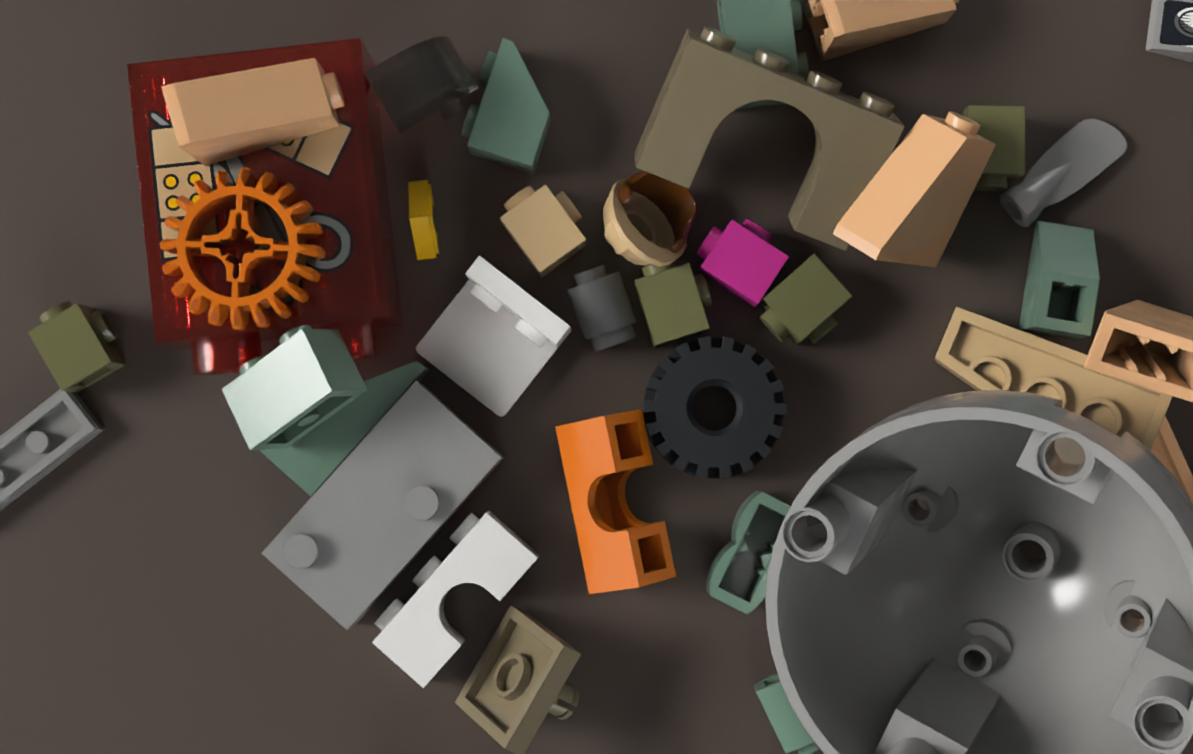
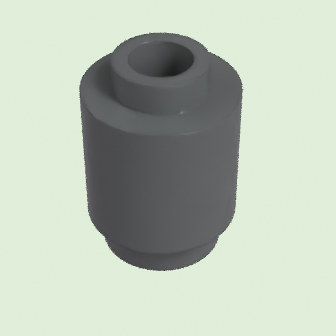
(603, 307)

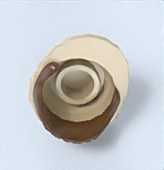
(648, 219)

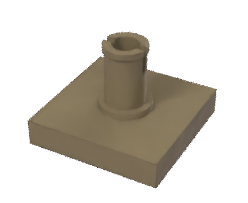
(520, 681)

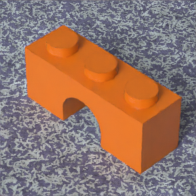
(613, 543)

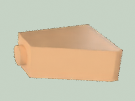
(852, 25)
(252, 109)
(918, 192)
(1145, 348)

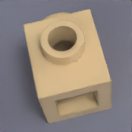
(543, 227)

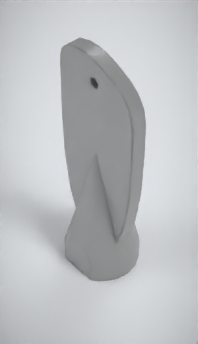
(1064, 169)

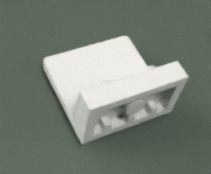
(493, 338)

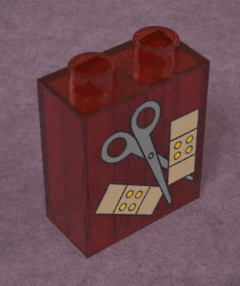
(332, 170)

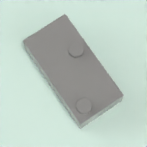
(382, 505)

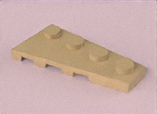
(1009, 359)

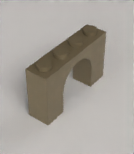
(715, 79)

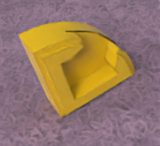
(422, 220)

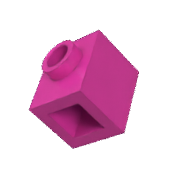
(741, 260)

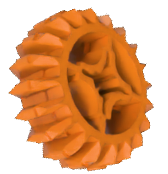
(191, 246)

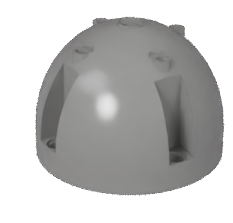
(891, 599)

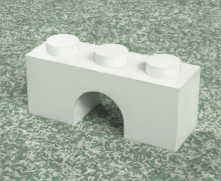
(418, 633)

